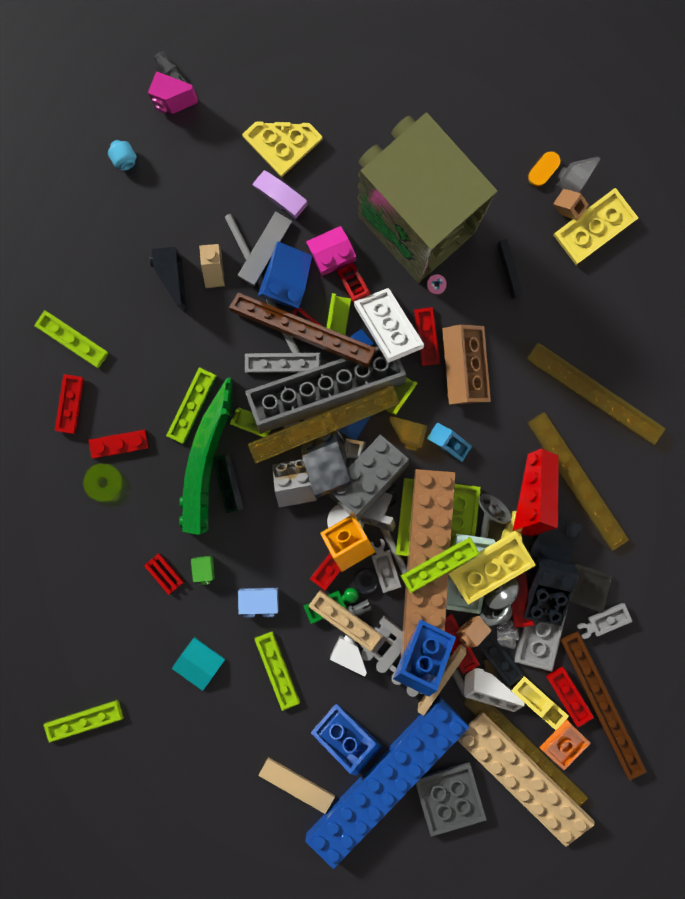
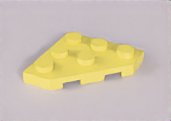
(282, 143)

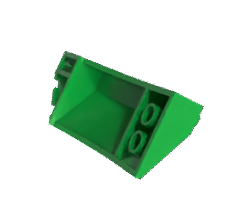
(200, 461)

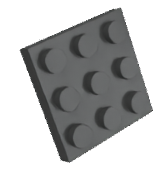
(450, 799)

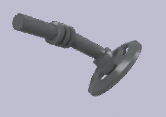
(492, 512)

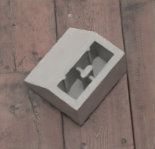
(292, 483)

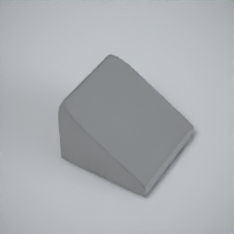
(354, 448)

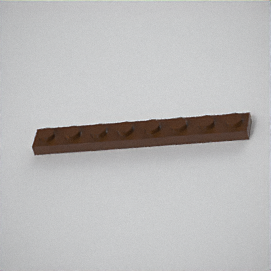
(303, 329)
(603, 705)

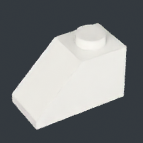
(348, 655)

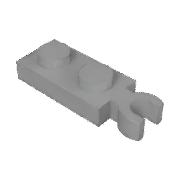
(385, 568)
(606, 621)

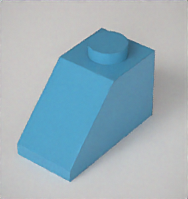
(449, 442)

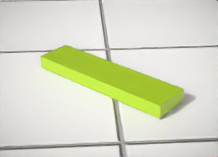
(71, 339)
(191, 405)
(440, 564)
(277, 670)
(83, 721)

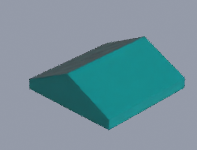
(198, 663)

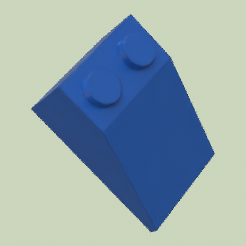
(286, 276)
(425, 658)
(346, 740)

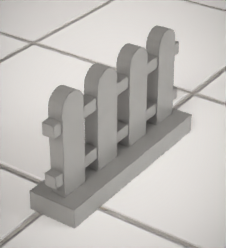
(392, 652)

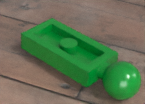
(350, 595)

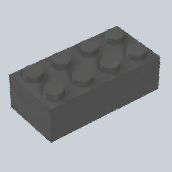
(370, 477)

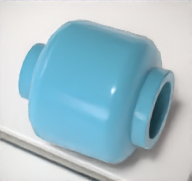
(122, 155)

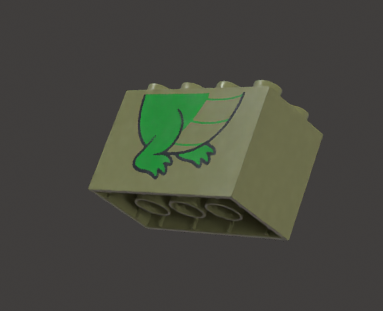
(421, 195)

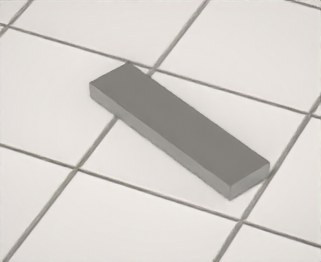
(264, 249)
(281, 362)

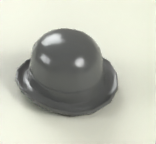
(495, 617)

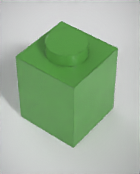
(203, 569)

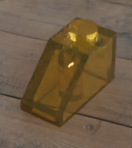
(408, 432)

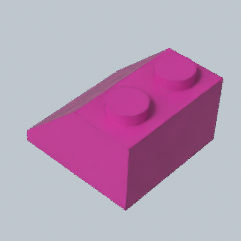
(171, 94)
(331, 251)

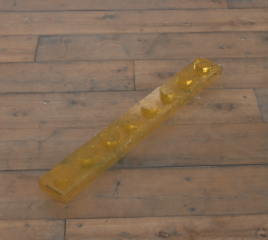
(596, 393)
(323, 423)
(578, 482)
(529, 748)

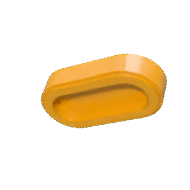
(544, 169)

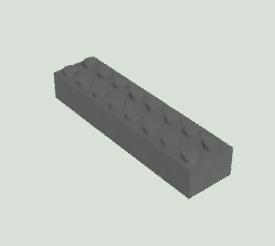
(320, 390)

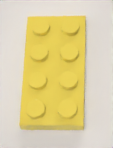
(595, 226)
(492, 568)

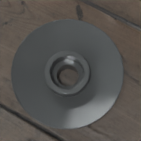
(503, 595)

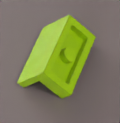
(338, 314)
(402, 393)

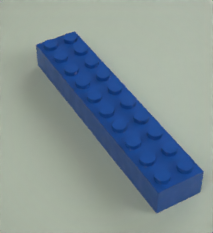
(386, 782)

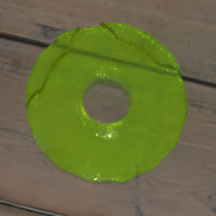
(91, 482)

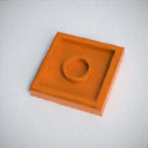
(565, 745)

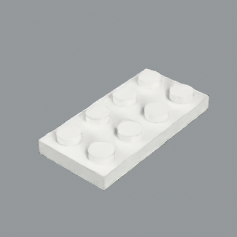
(388, 325)

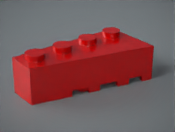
(539, 495)

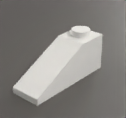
(489, 690)

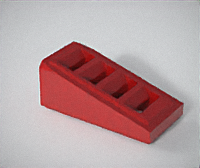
(358, 293)

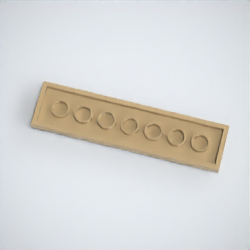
(525, 780)

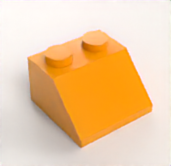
(347, 543)

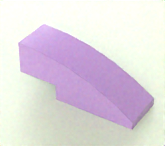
(280, 194)

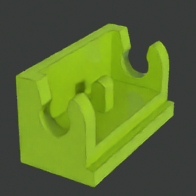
(245, 420)

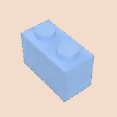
(258, 601)

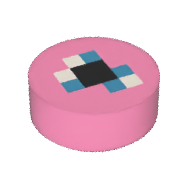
(436, 284)

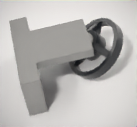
(376, 514)

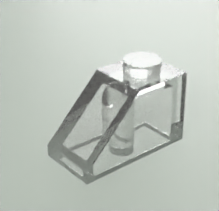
(577, 174)

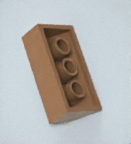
(466, 364)

